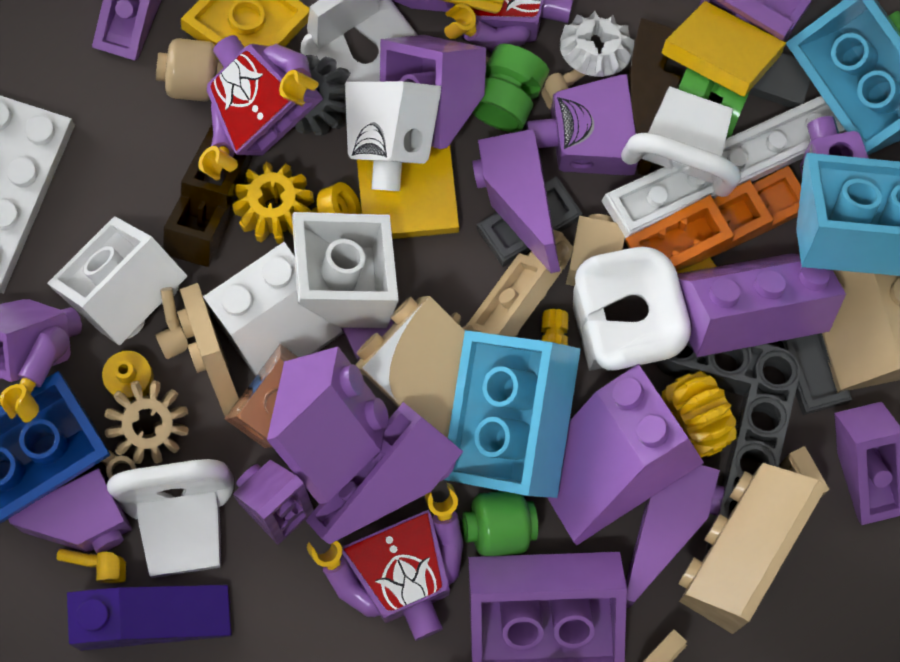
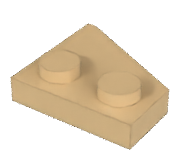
(207, 350)

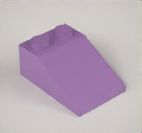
(619, 455)

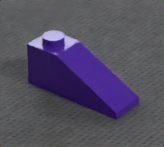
(147, 615)

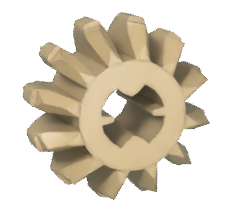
(162, 428)

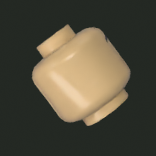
(188, 69)

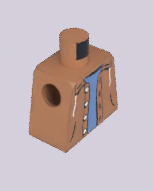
(256, 405)

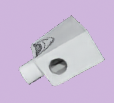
(390, 126)

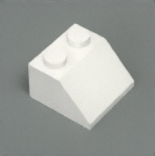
(346, 267)
(118, 279)
(262, 310)

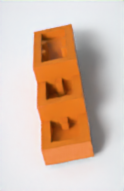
(723, 222)

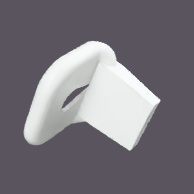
(333, 18)
(690, 137)
(618, 275)
(176, 531)

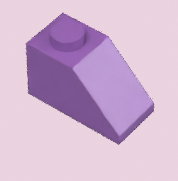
(870, 460)
(77, 516)

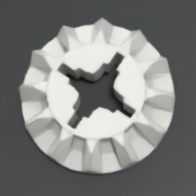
(581, 51)

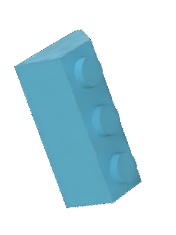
(856, 68)
(849, 214)
(512, 413)

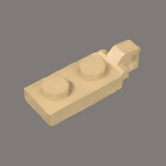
(519, 292)

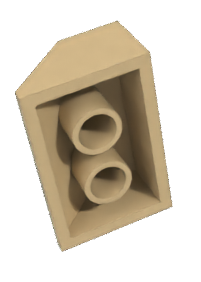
(865, 332)
(749, 545)

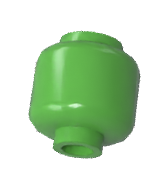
(500, 524)

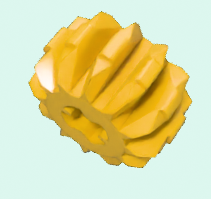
(264, 187)
(701, 412)

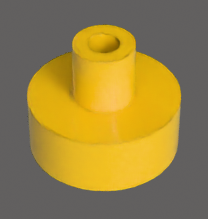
(337, 199)
(137, 369)

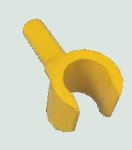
(108, 565)

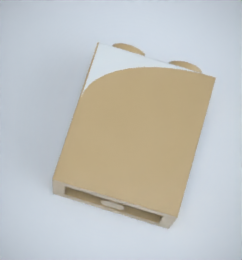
(417, 360)

